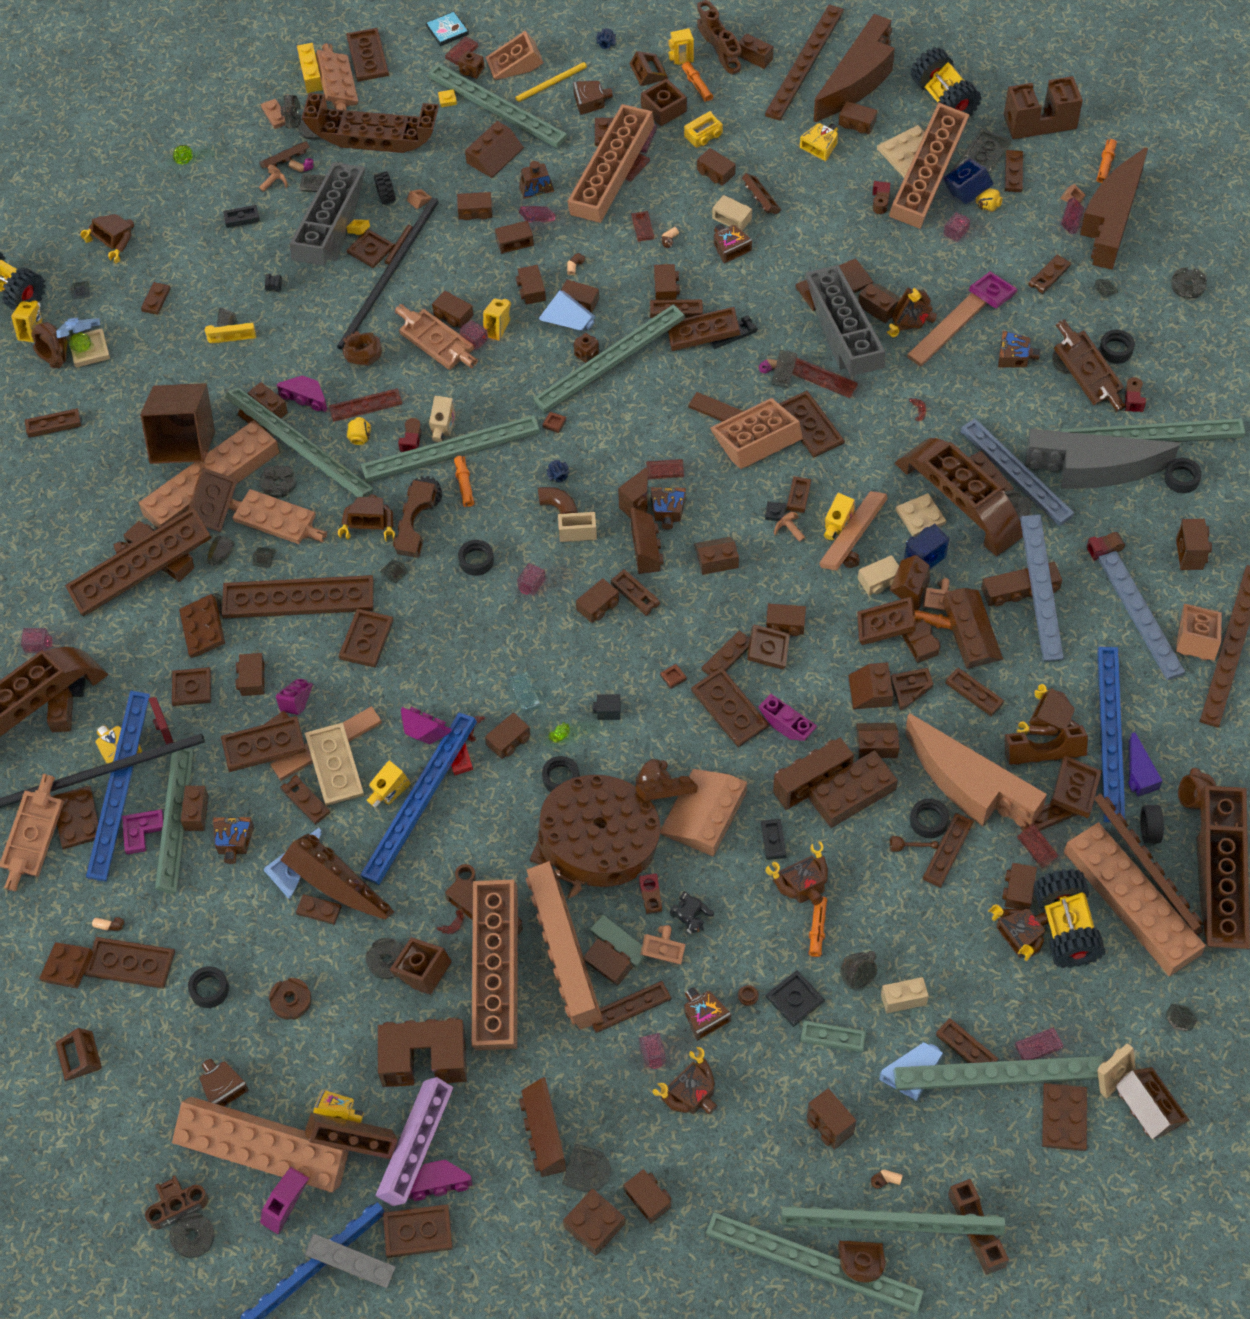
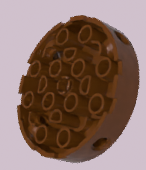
(598, 830)

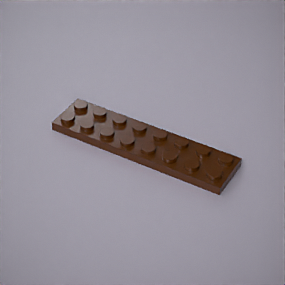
(138, 561)
(297, 596)
(1145, 858)

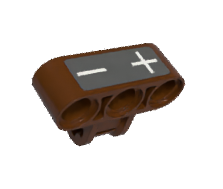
(170, 1195)

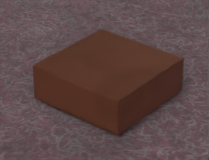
(554, 422)
(673, 676)

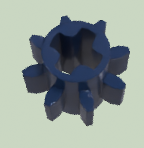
(606, 38)
(557, 471)

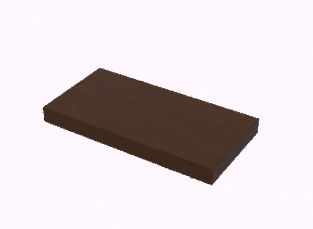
(367, 54)
(854, 274)
(704, 329)
(816, 429)
(729, 707)
(263, 744)
(130, 962)

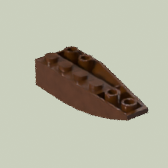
(332, 876)

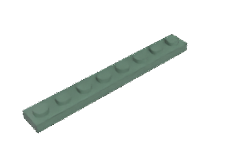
(172, 827)

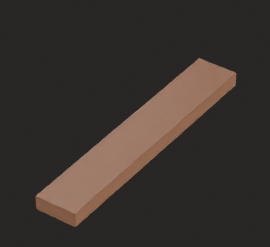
(946, 329)
(853, 530)
(353, 727)

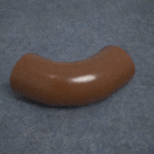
(558, 499)

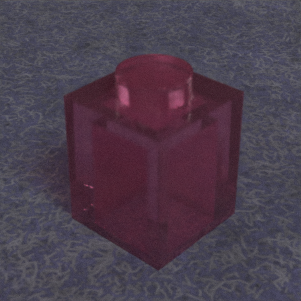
(956, 227)
(474, 334)
(531, 579)
(35, 640)
(652, 1051)

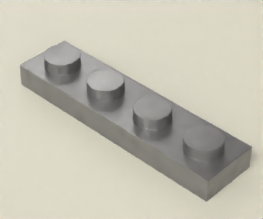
(349, 1260)

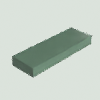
(609, 931)
(833, 1036)

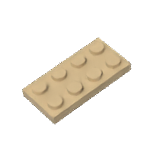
(334, 764)

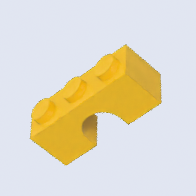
(309, 67)

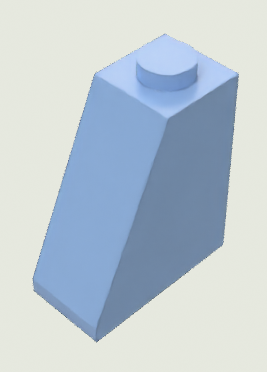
(567, 312)
(920, 1056)

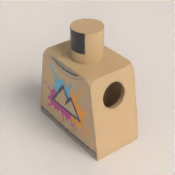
(442, 417)

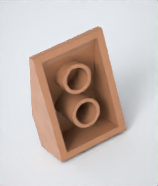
(515, 57)
(1199, 632)

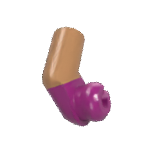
(302, 167)
(767, 365)

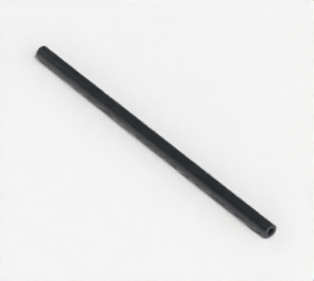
(389, 270)
(110, 767)

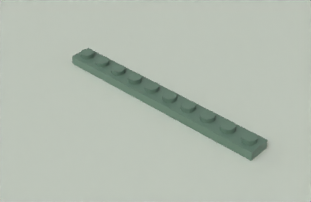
(498, 105)
(609, 358)
(1172, 431)
(299, 443)
(450, 448)
(997, 1073)
(893, 1221)
(811, 1262)

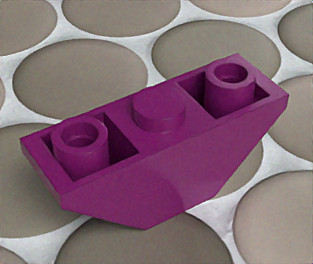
(303, 391)
(294, 696)
(786, 719)
(423, 726)
(438, 1179)
(283, 1200)

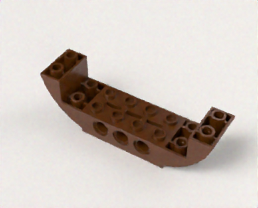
(369, 129)
(968, 489)
(43, 679)

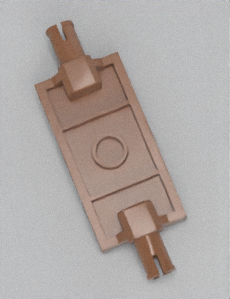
(336, 78)
(435, 338)
(276, 517)
(31, 833)

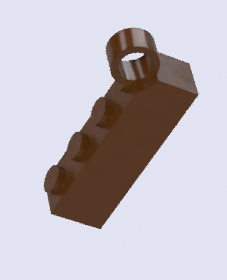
(461, 893)

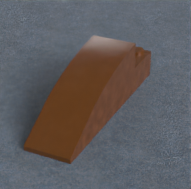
(860, 70)
(1110, 210)
(1224, 867)

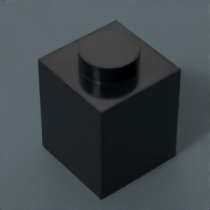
(607, 707)

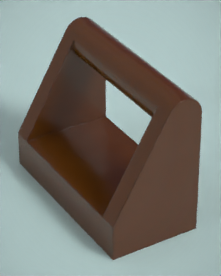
(642, 70)
(86, 1052)

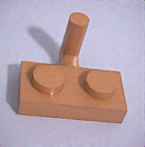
(273, 112)
(934, 597)
(662, 947)

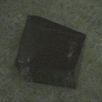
(1181, 1017)

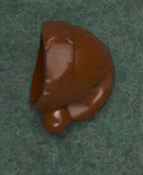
(653, 771)
(1191, 786)

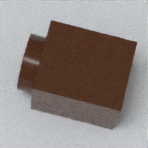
(177, 423)

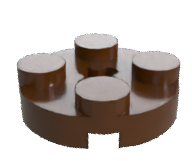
(287, 988)

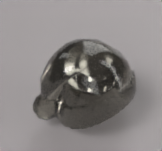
(858, 969)

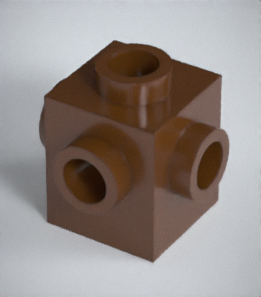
(471, 64)
(586, 347)

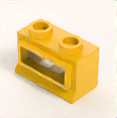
(681, 46)
(703, 129)

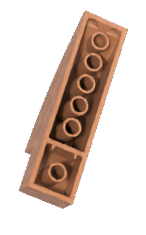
(971, 779)

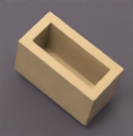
(731, 212)
(577, 526)
(878, 575)
(904, 995)

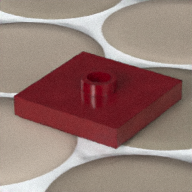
(160, 722)

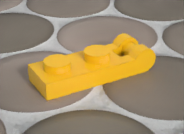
(230, 333)

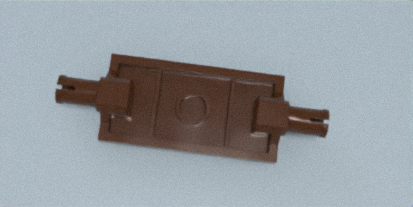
(1088, 367)

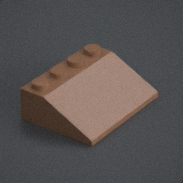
(757, 433)
(705, 816)

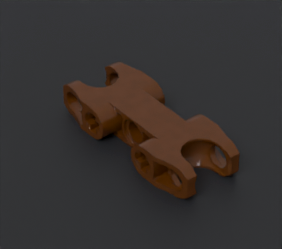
(720, 38)

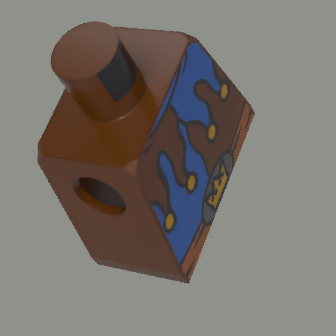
(535, 180)
(1016, 351)
(668, 505)
(232, 836)

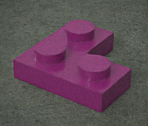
(137, 825)

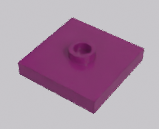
(993, 289)

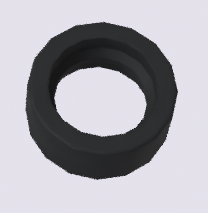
(1112, 356)
(1179, 486)
(478, 569)
(557, 762)
(1152, 824)
(929, 832)
(216, 999)

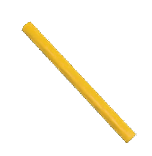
(550, 82)

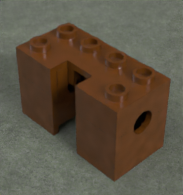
(1060, 111)
(398, 1043)

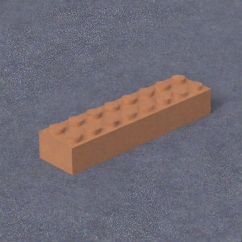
(611, 163)
(929, 165)
(234, 458)
(1134, 899)
(563, 946)
(495, 965)
(257, 1143)

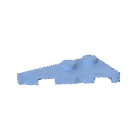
(76, 325)
(283, 875)

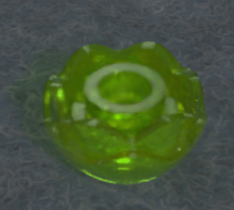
(187, 154)
(80, 342)
(560, 732)

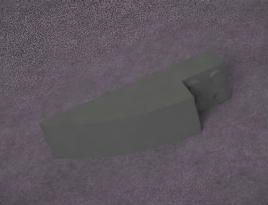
(330, 212)
(844, 322)
(1096, 459)

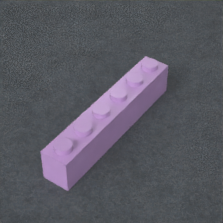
(414, 1142)

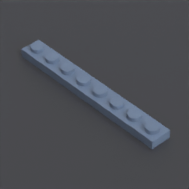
(1017, 472)
(1041, 588)
(1141, 616)

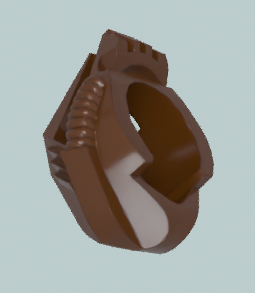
(48, 345)
(360, 354)

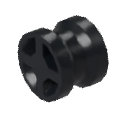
(273, 282)

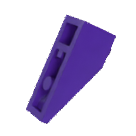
(1142, 773)

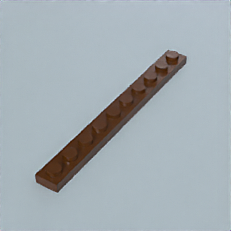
(804, 62)
(1228, 656)

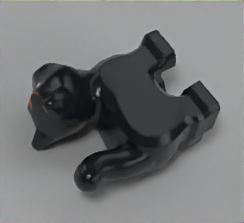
(687, 914)

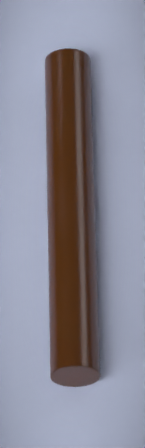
(396, 247)

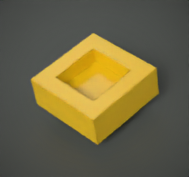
(447, 98)
(358, 227)

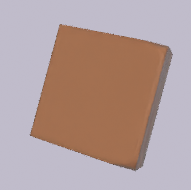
(1073, 191)
(418, 198)

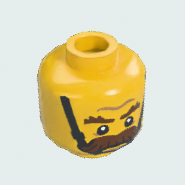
(989, 200)
(358, 431)

